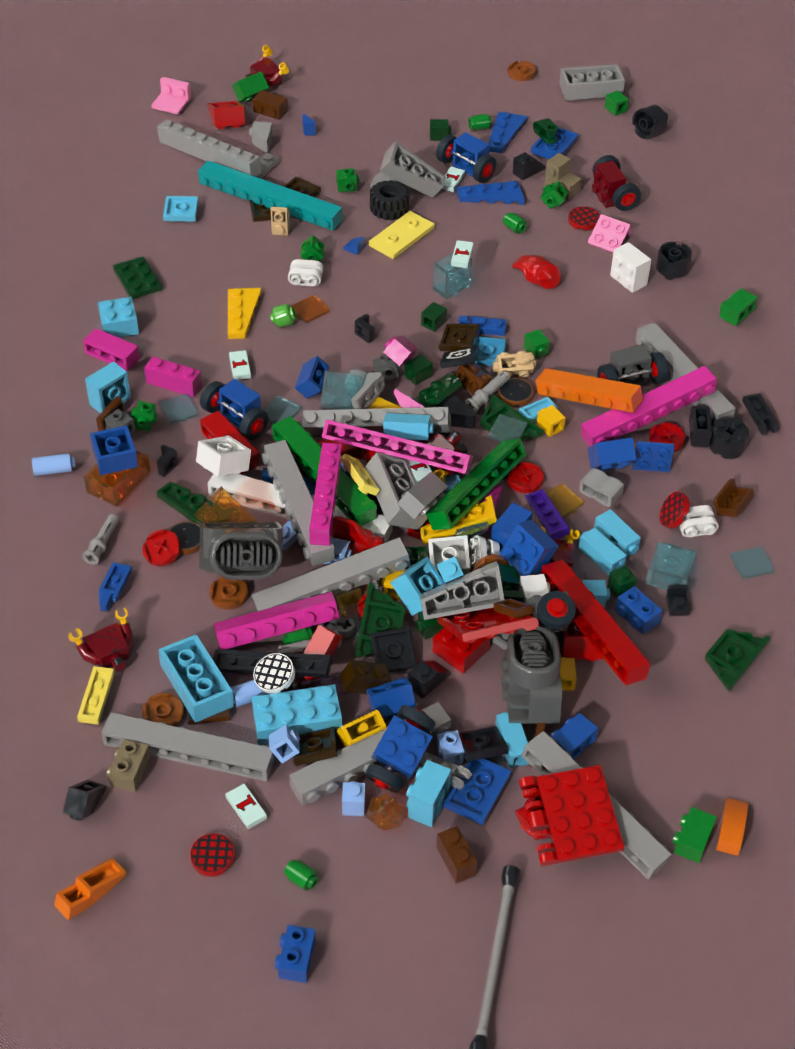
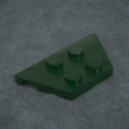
(438, 390)
(498, 407)
(379, 615)
(734, 655)

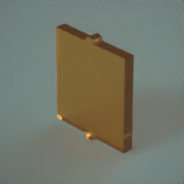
(310, 309)

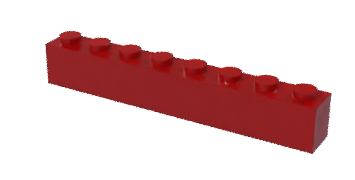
(598, 625)

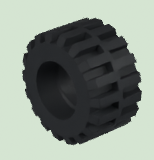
(389, 200)

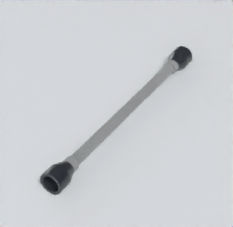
(509, 879)

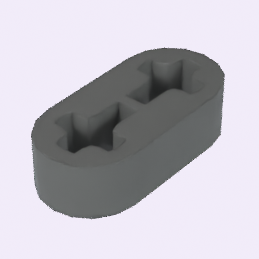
(340, 625)

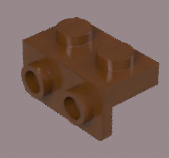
(472, 377)
(732, 499)

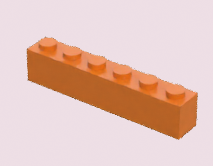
(589, 390)

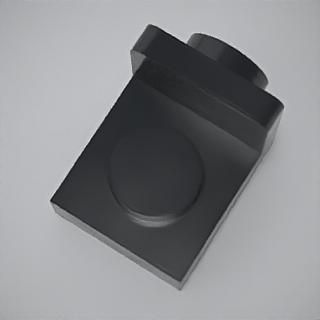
(364, 329)
(167, 461)
(677, 600)

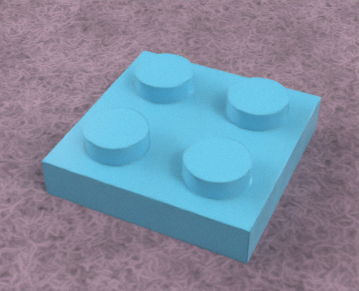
(180, 208)

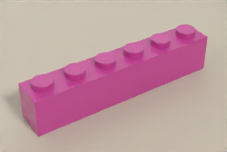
(325, 494)
(276, 620)

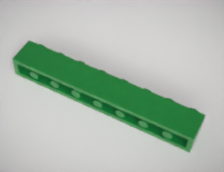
(307, 454)
(476, 485)

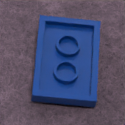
(564, 142)
(479, 792)

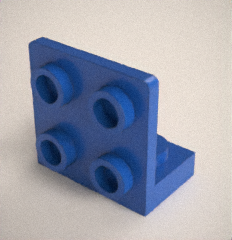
(653, 456)

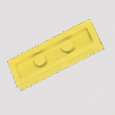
(360, 475)
(95, 695)

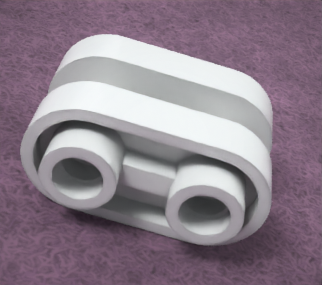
(305, 272)
(699, 522)
(480, 548)

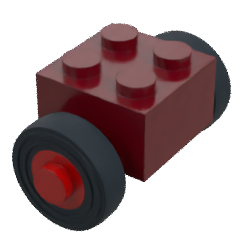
(611, 185)

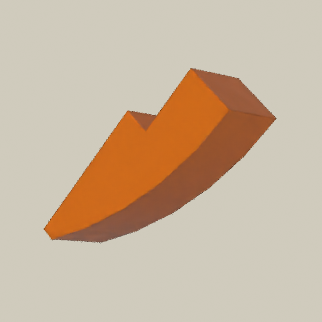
(732, 826)
(89, 888)

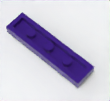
(547, 514)

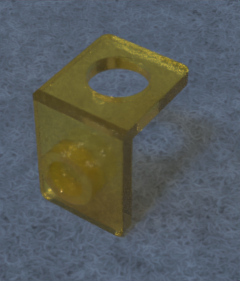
(347, 599)

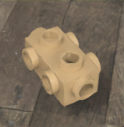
(517, 364)

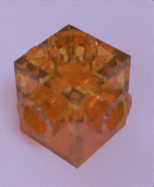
(385, 812)

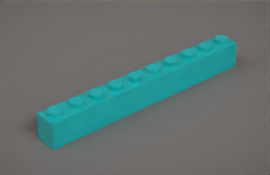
(270, 194)

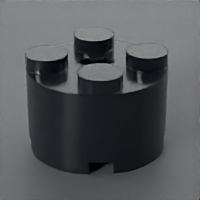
(650, 121)
(673, 260)
(729, 437)

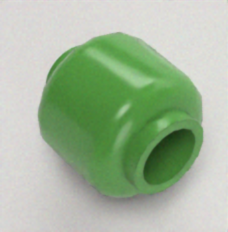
(283, 315)

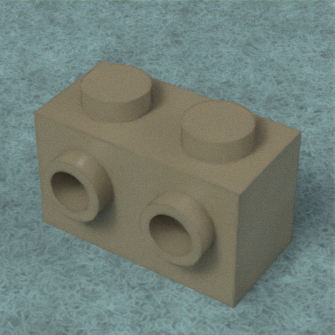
(128, 765)

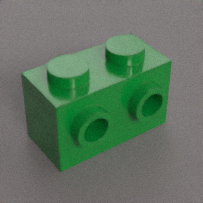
(250, 86)
(738, 307)
(694, 835)

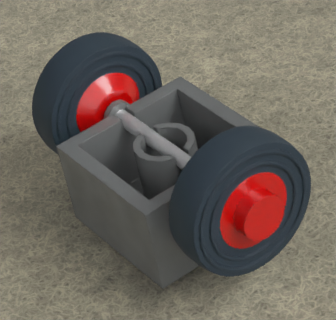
(635, 366)
(553, 611)

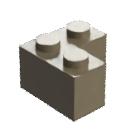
(559, 169)

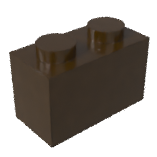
(363, 675)

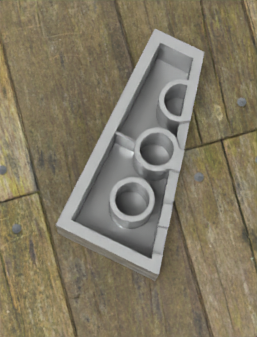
(411, 170)
(465, 594)

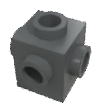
(386, 367)
(120, 419)

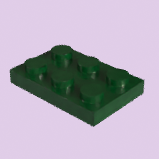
(137, 277)

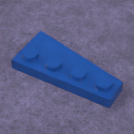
(505, 130)
(493, 192)

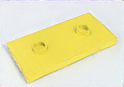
(401, 234)

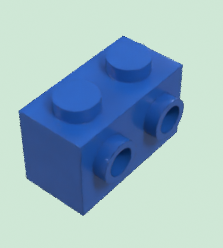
(311, 377)
(638, 610)
(390, 697)
(576, 735)
(296, 953)

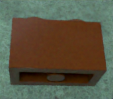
(270, 104)
(456, 854)

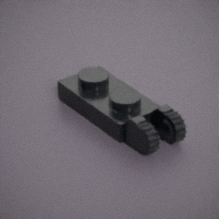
(760, 413)

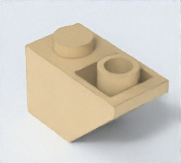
(280, 220)

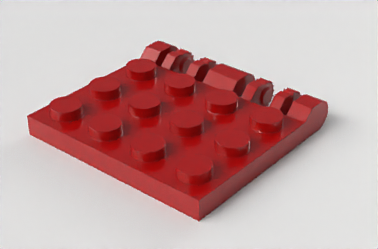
(485, 623)
(574, 815)

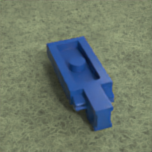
(487, 325)
(113, 585)

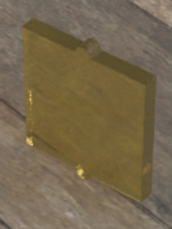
(564, 500)

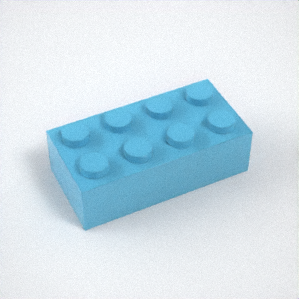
(196, 678)
(300, 709)

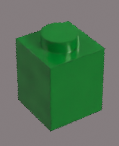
(616, 103)
(536, 343)

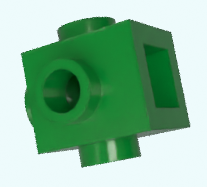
(346, 180)
(554, 194)
(312, 249)
(144, 415)

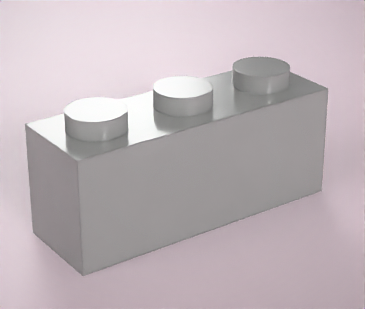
(423, 495)

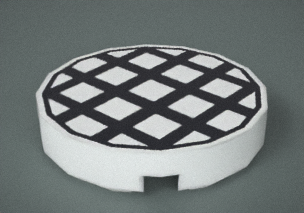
(274, 673)

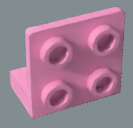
(173, 95)
(609, 233)

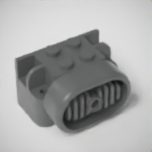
(241, 549)
(532, 677)

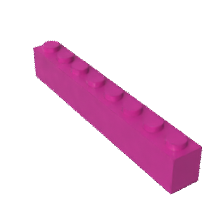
(655, 405)
(397, 446)

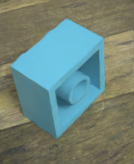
(118, 317)
(106, 385)
(415, 581)
(428, 793)

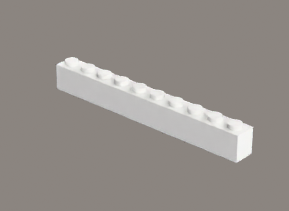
(263, 497)

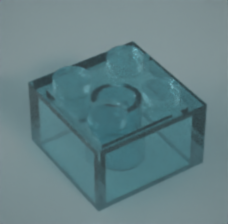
(450, 279)
(339, 390)
(670, 566)

